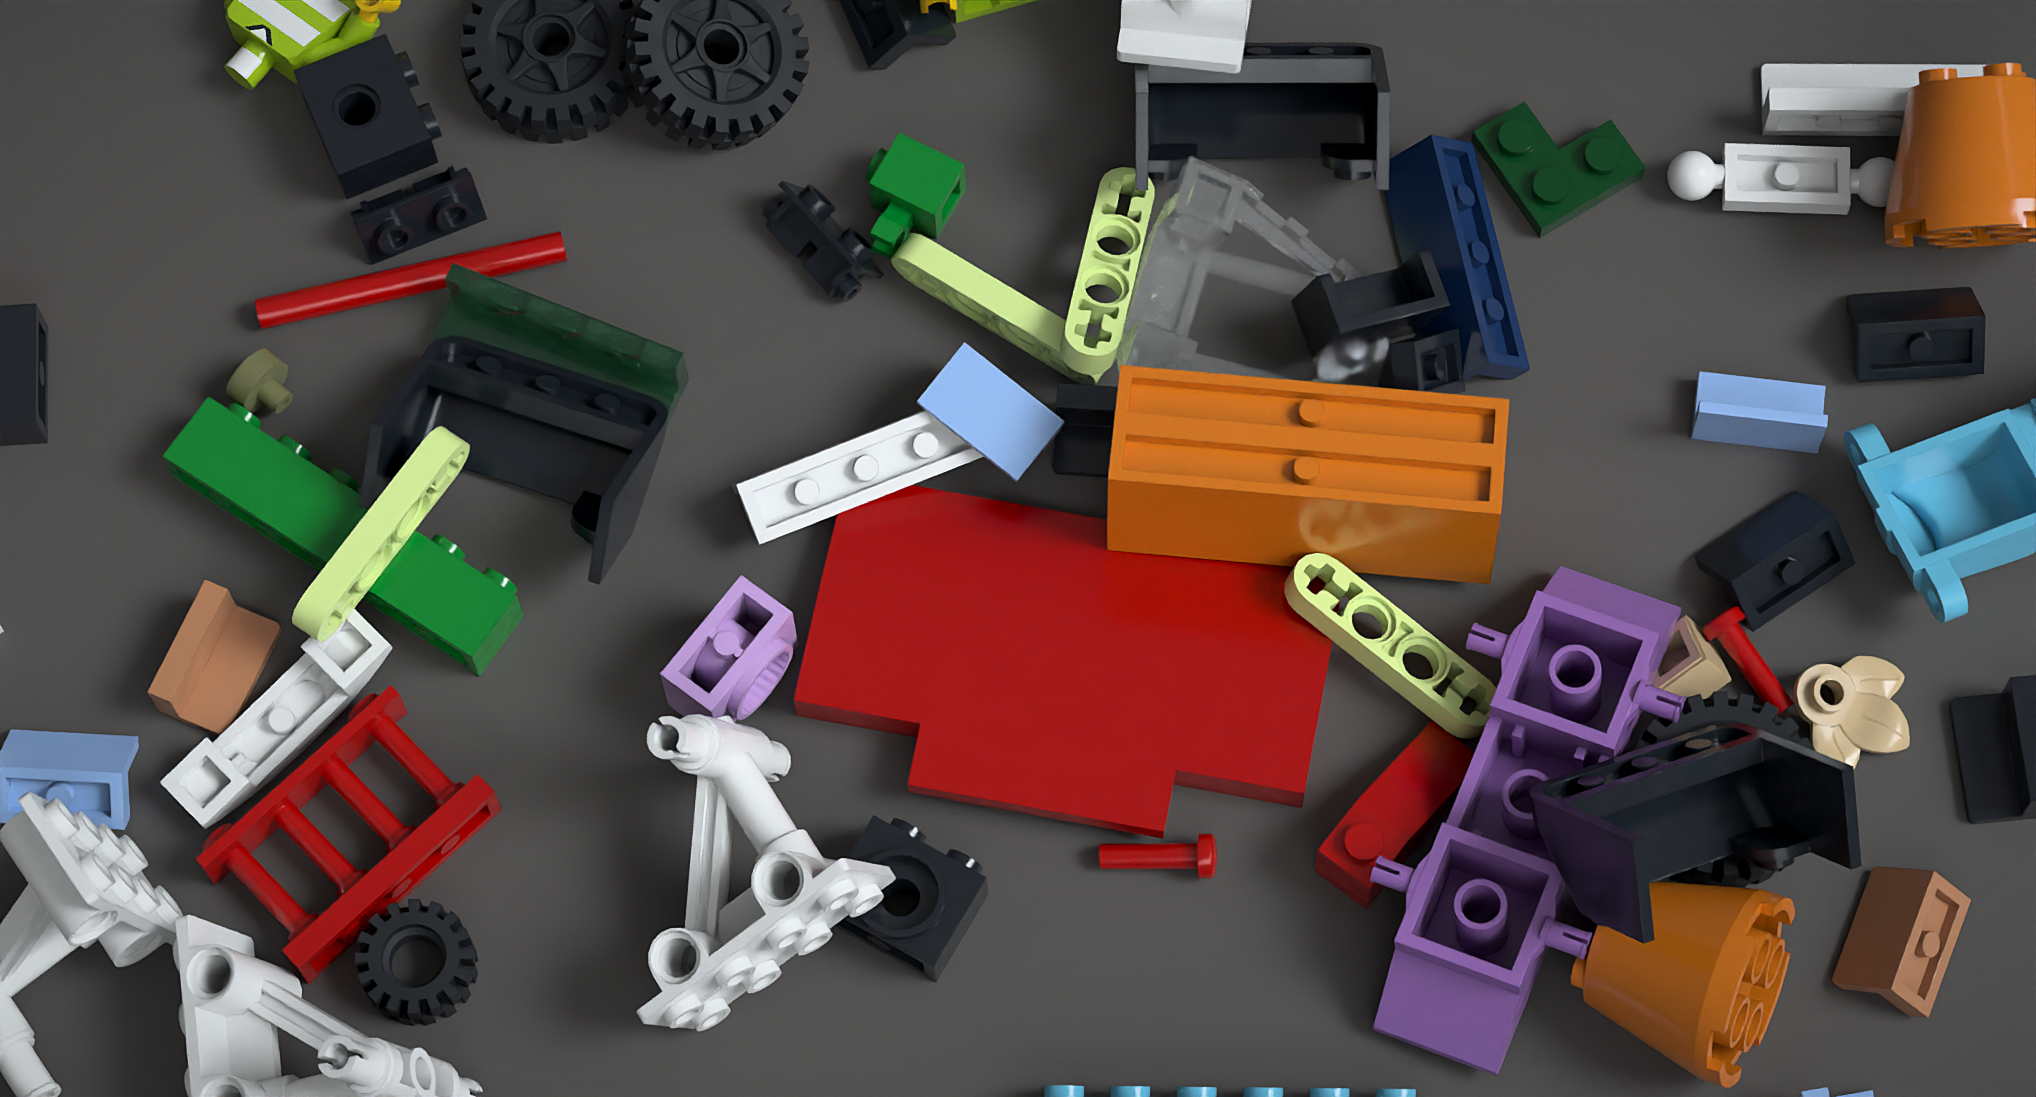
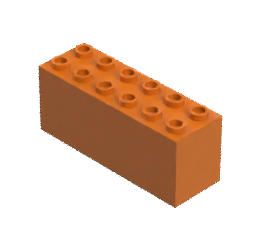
(1304, 470)

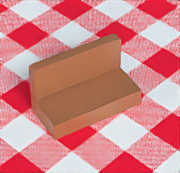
(213, 661)
(1902, 937)

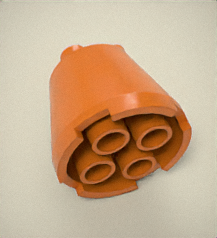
(1966, 161)
(1702, 982)

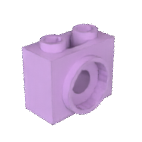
(732, 656)

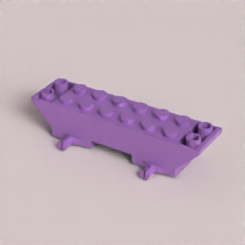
(1489, 888)

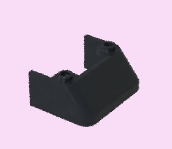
(1281, 104)
(528, 429)
(1687, 806)

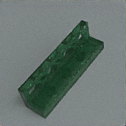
(559, 336)

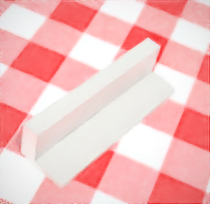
(1840, 97)
(850, 474)

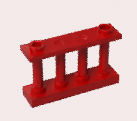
(410, 850)

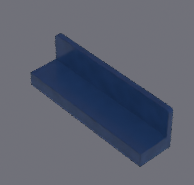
(1443, 207)

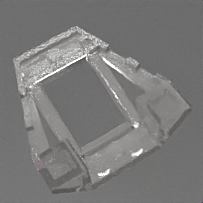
(1183, 251)

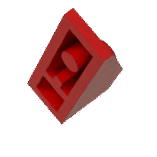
(1394, 812)

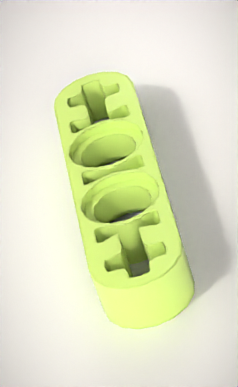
(1108, 270)
(987, 302)
(380, 534)
(1385, 654)

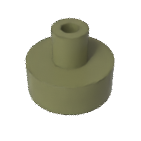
(260, 383)

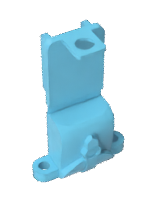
(1953, 500)

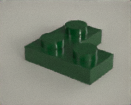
(1554, 182)

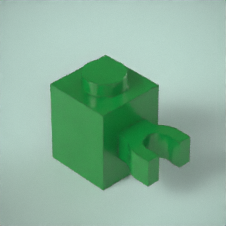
(912, 190)

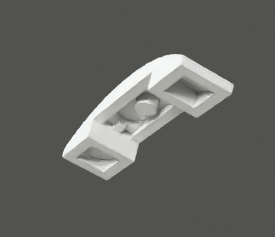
(279, 723)

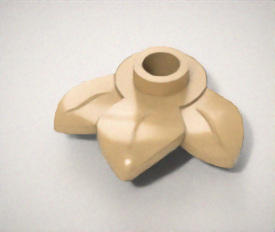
(1861, 712)

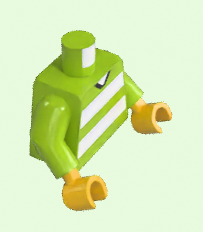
(296, 33)

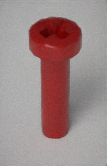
(1746, 657)
(1162, 856)

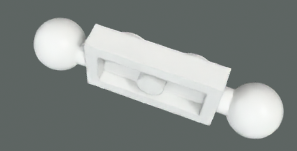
(1781, 178)

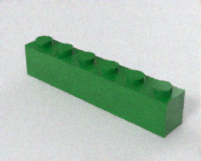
(314, 512)

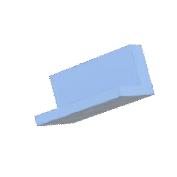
(990, 412)
(1759, 412)
(76, 768)

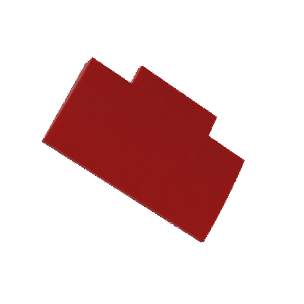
(1060, 666)

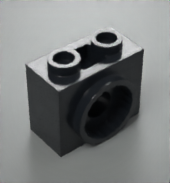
(373, 82)
(947, 892)

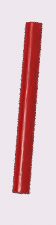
(407, 280)

